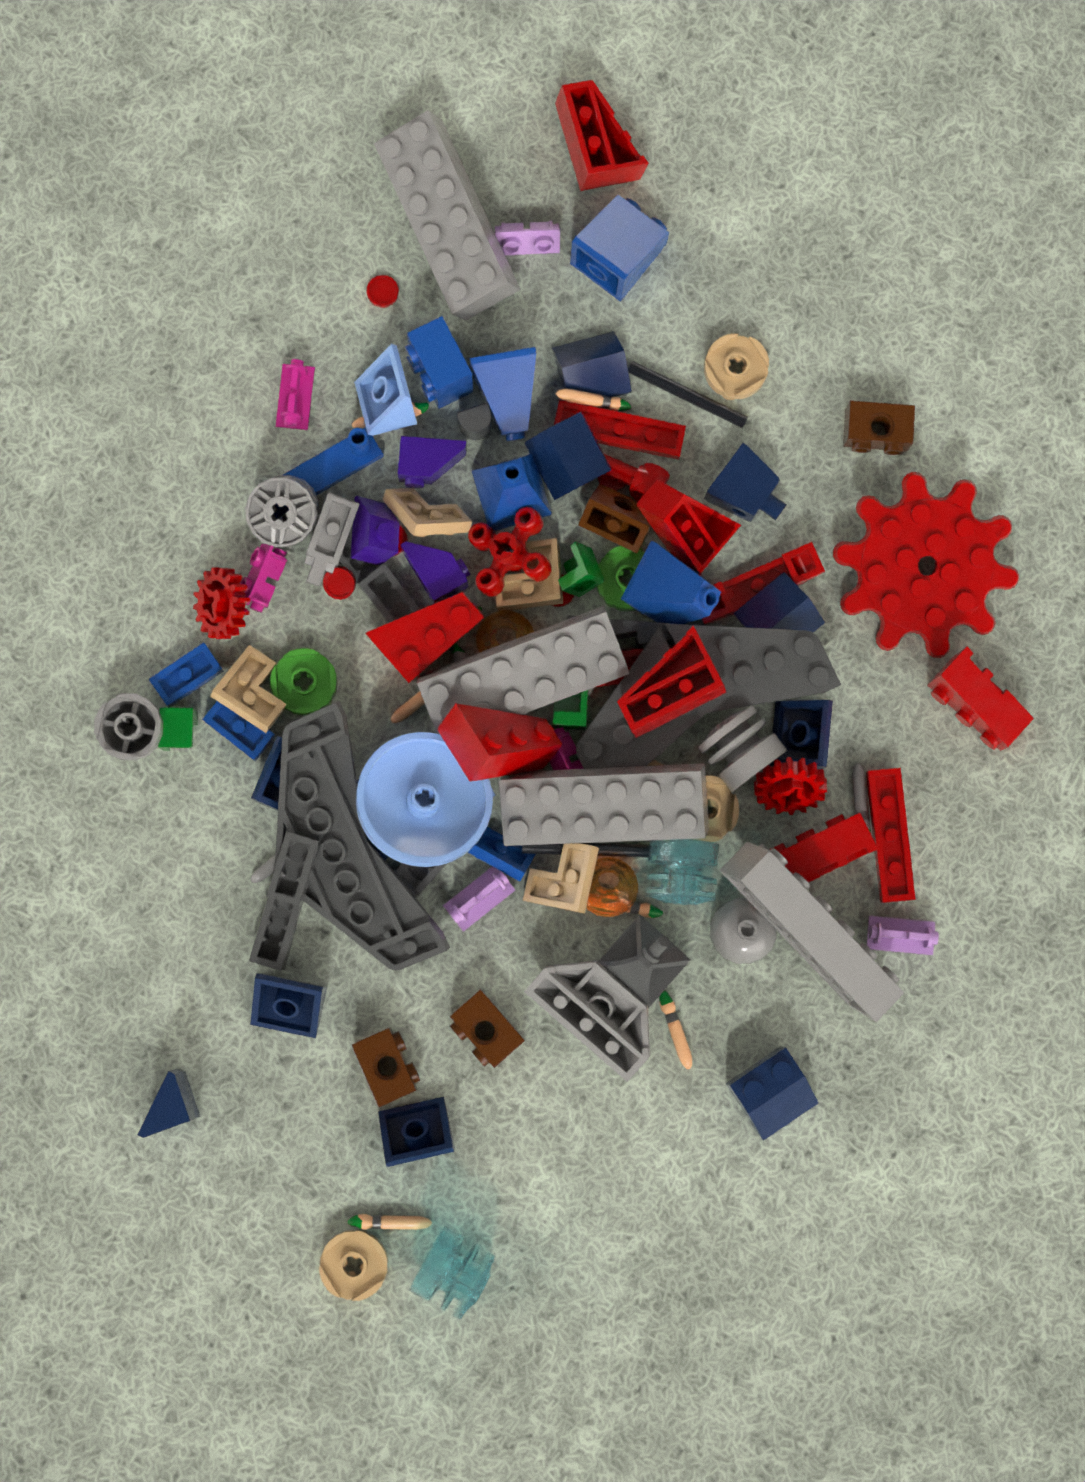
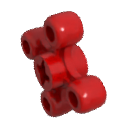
(484, 538)

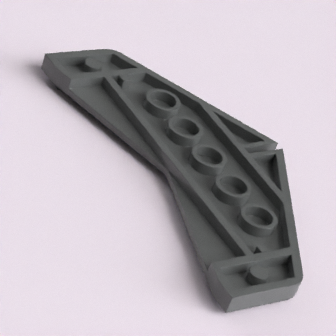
(753, 666)
(348, 877)

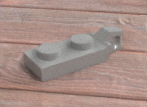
(329, 536)

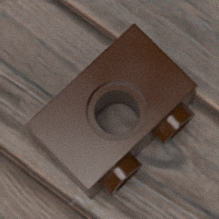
(895, 418)
(615, 518)
(480, 1009)
(386, 1087)

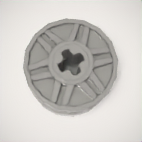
(302, 512)
(741, 747)

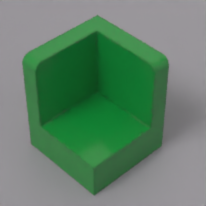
(582, 571)
(571, 712)
(177, 727)

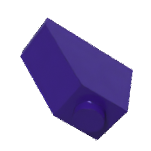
(427, 459)
(374, 532)
(436, 570)

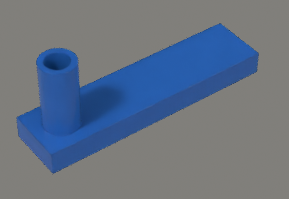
(336, 463)

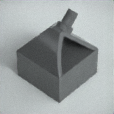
(644, 960)

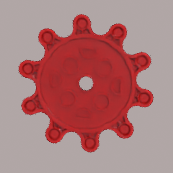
(890, 557)

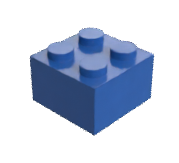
(440, 363)

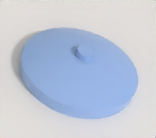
(421, 802)

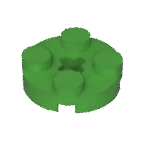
(612, 568)
(290, 669)

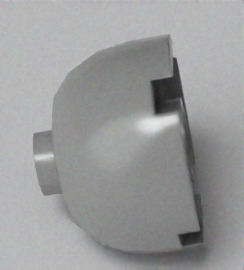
(128, 726)
(741, 932)

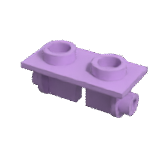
(539, 239)
(479, 898)
(901, 935)

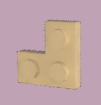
(424, 518)
(523, 593)
(242, 690)
(570, 885)

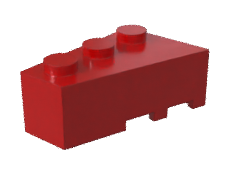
(595, 140)
(686, 525)
(426, 634)
(672, 687)
(979, 701)
(497, 742)
(829, 849)

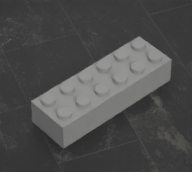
(446, 216)
(529, 669)
(604, 805)
(812, 930)

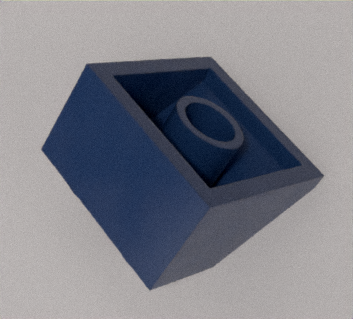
(773, 1092)

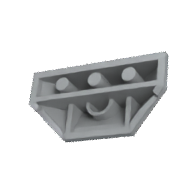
(597, 1012)

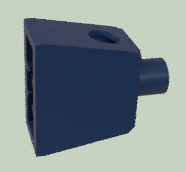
(746, 487)

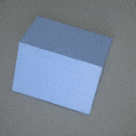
(385, 394)

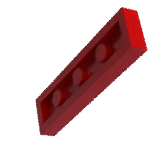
(628, 430)
(890, 835)

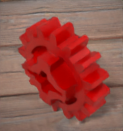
(221, 603)
(790, 786)

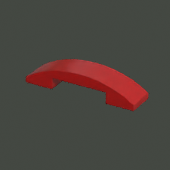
(799, 564)

